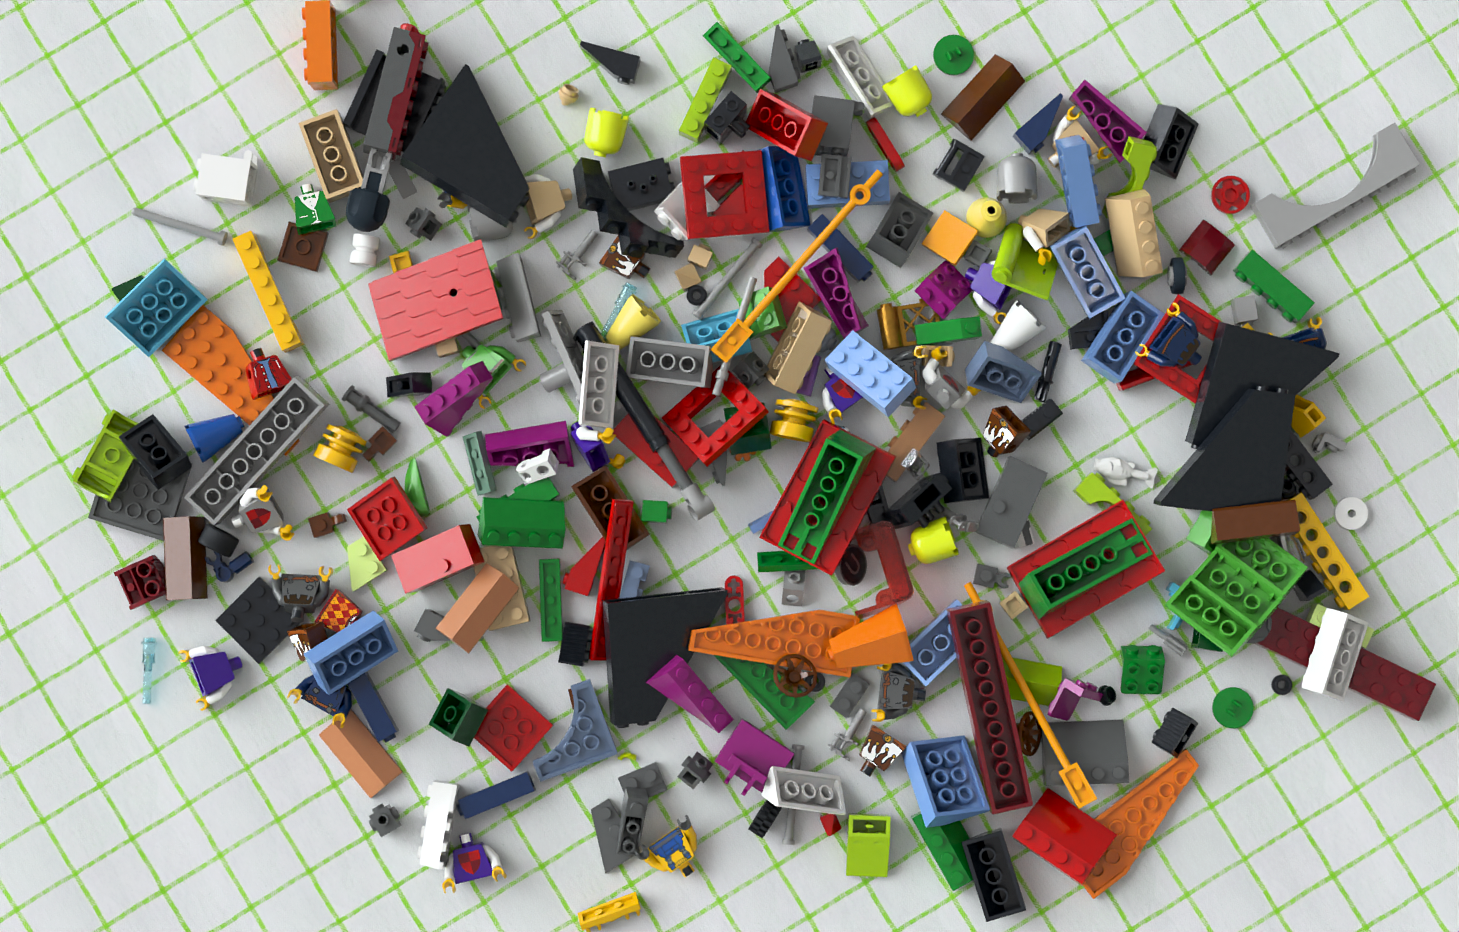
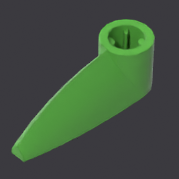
(415, 489)

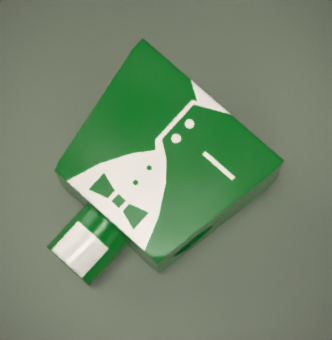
(312, 211)

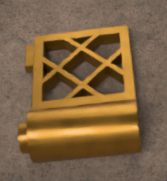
(892, 323)

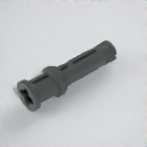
(364, 404)

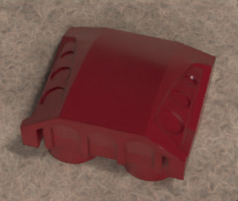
(1207, 247)
(143, 581)

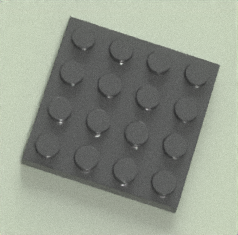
(139, 504)

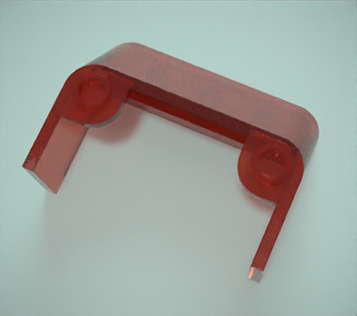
(883, 538)

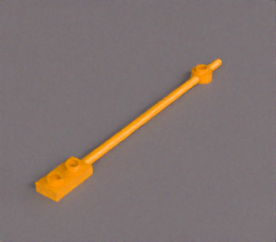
(740, 331)
(1071, 774)

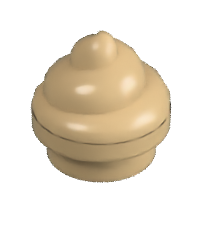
(568, 94)

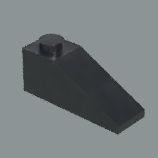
(617, 63)

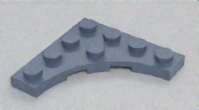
(586, 739)

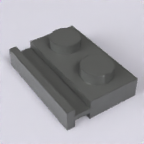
(834, 176)
(644, 778)

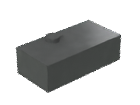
(1011, 502)

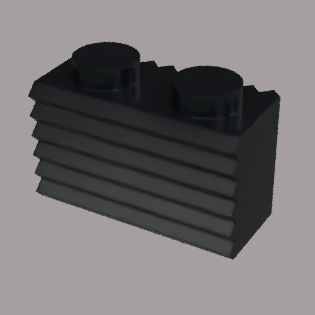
(1041, 417)
(574, 644)
(1174, 732)

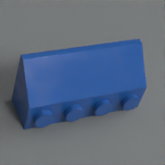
(784, 190)

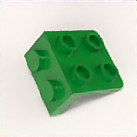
(1142, 669)

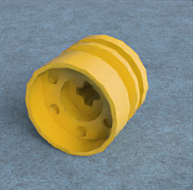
(793, 420)
(340, 448)

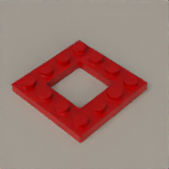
(693, 172)
(1173, 376)
(710, 448)

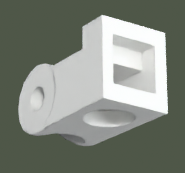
(538, 467)

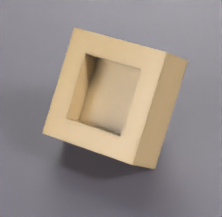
(1013, 605)

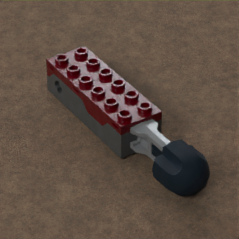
(393, 103)

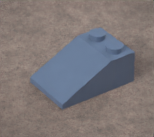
(1001, 372)

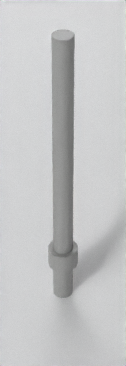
(722, 374)

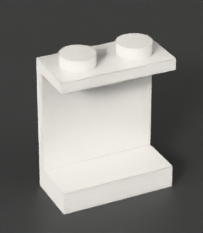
(672, 211)

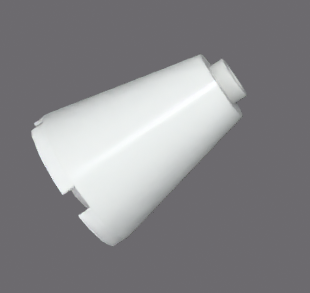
(1017, 328)

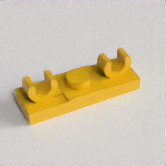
(609, 911)

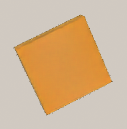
(950, 238)

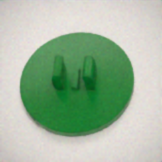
(953, 54)
(1232, 707)

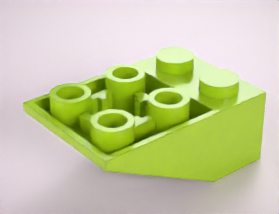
(868, 845)

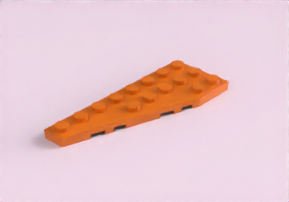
(218, 362)
(778, 636)
(1137, 818)

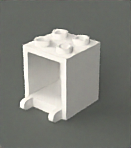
(227, 179)

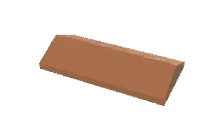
(477, 608)
(361, 754)

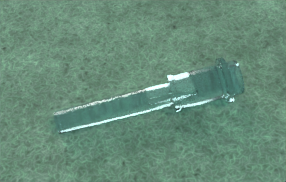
(626, 292)
(148, 658)

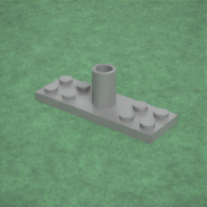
(562, 340)

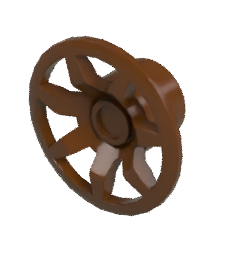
(794, 677)
(1026, 733)

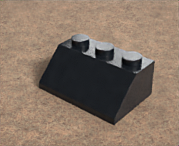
(1172, 135)
(964, 468)

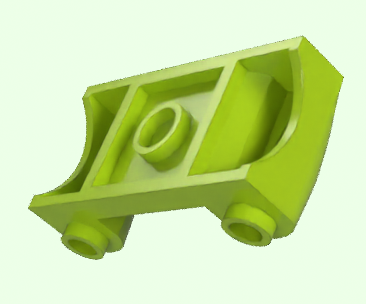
(107, 459)

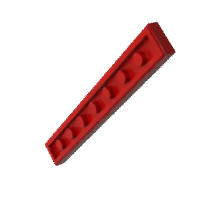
(612, 570)

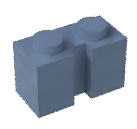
(635, 574)

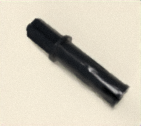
(1048, 369)

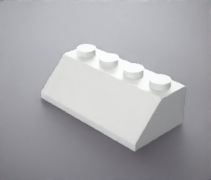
(1334, 654)

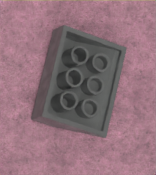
(1094, 745)

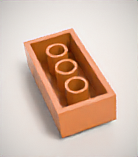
(321, 45)

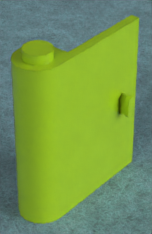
(1019, 266)

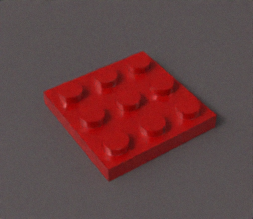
(387, 518)
(511, 728)

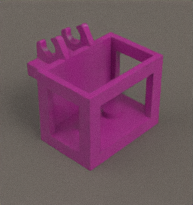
(751, 754)

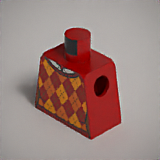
(339, 612)

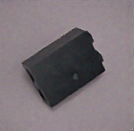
(727, 118)
(642, 184)
(917, 501)

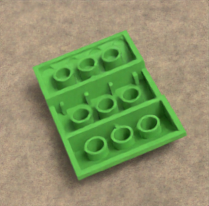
(1236, 591)

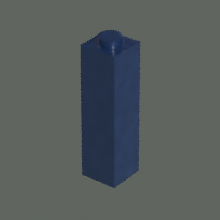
(852, 260)
(373, 707)
(495, 795)

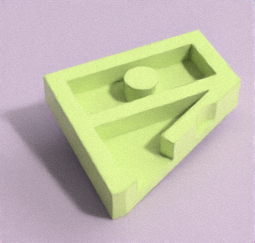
(363, 564)

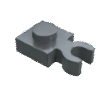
(977, 253)
(988, 576)

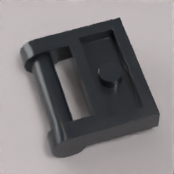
(965, 167)

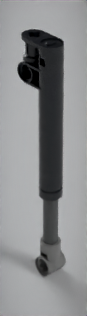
(698, 504)

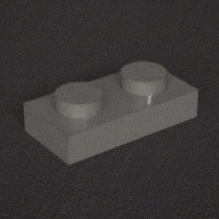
(849, 695)

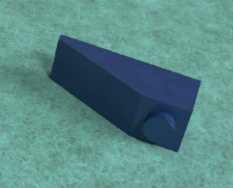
(1036, 129)

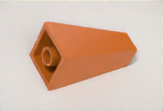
(873, 642)

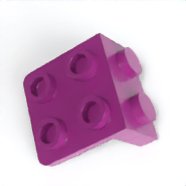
(944, 289)
(1068, 697)

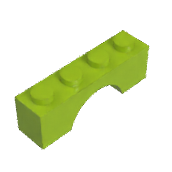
(704, 100)
(1140, 156)
(1094, 490)

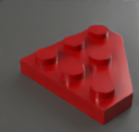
(791, 294)

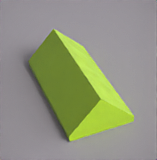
(1040, 677)

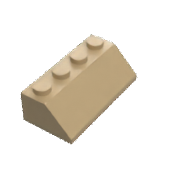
(1133, 234)
(797, 348)

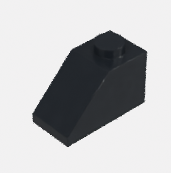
(808, 55)
(409, 384)
(1308, 586)

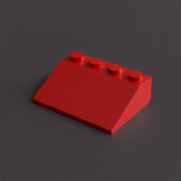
(1064, 836)

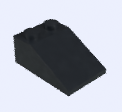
(156, 451)

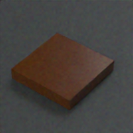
(303, 249)

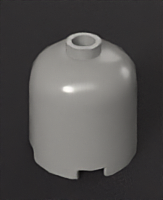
(1016, 179)
(486, 228)

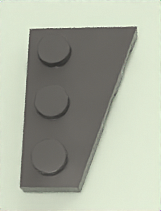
(607, 830)

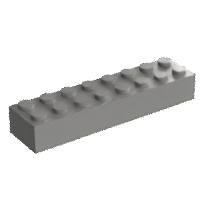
(256, 450)

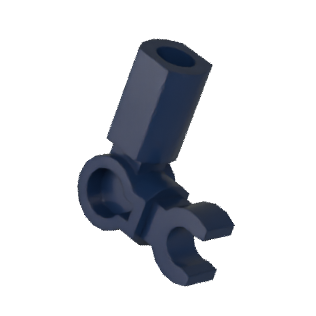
(226, 573)

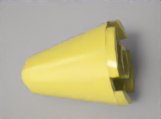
(987, 224)
(633, 321)

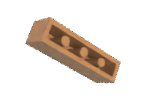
(914, 436)

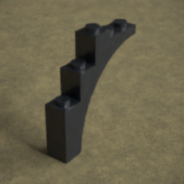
(613, 218)

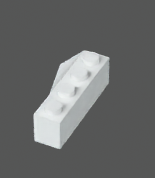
(438, 825)

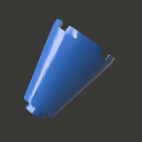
(214, 434)

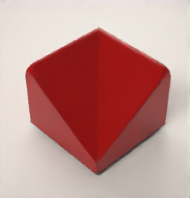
(830, 823)

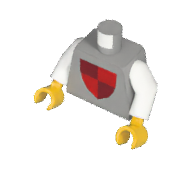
(943, 385)
(261, 513)

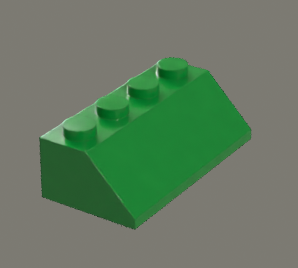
(522, 523)
(947, 850)

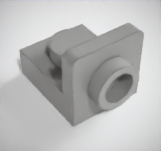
(1332, 443)

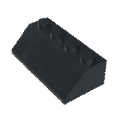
(993, 875)

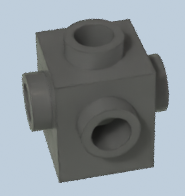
(423, 223)
(751, 370)
(698, 767)
(379, 825)

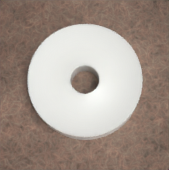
(1341, 513)

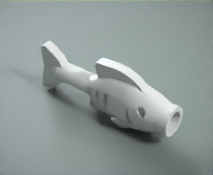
(1119, 471)

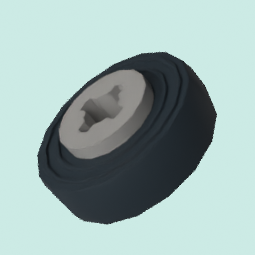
(1177, 275)

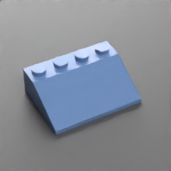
(944, 780)

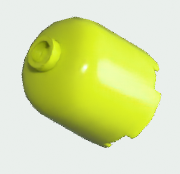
(909, 92)
(605, 132)
(933, 542)

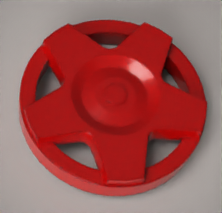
(1230, 195)

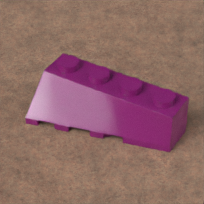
(1106, 118)
(833, 288)
(450, 402)
(520, 444)
(686, 689)

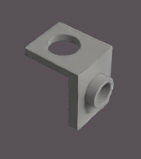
(793, 585)

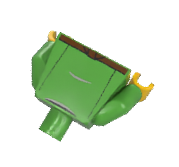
(497, 361)

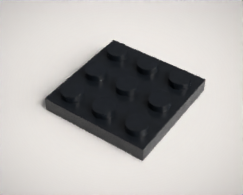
(257, 620)

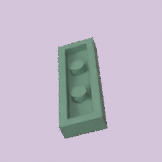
(479, 463)

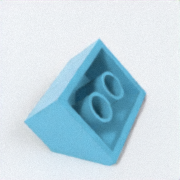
(710, 330)

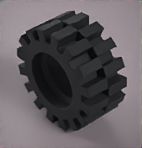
(764, 819)

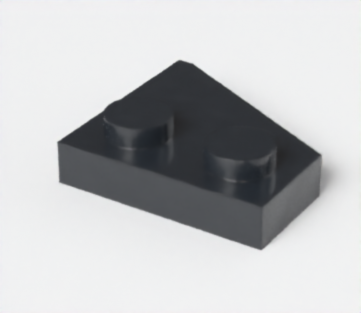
(1085, 331)

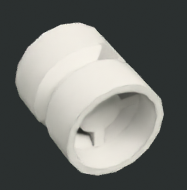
(364, 250)

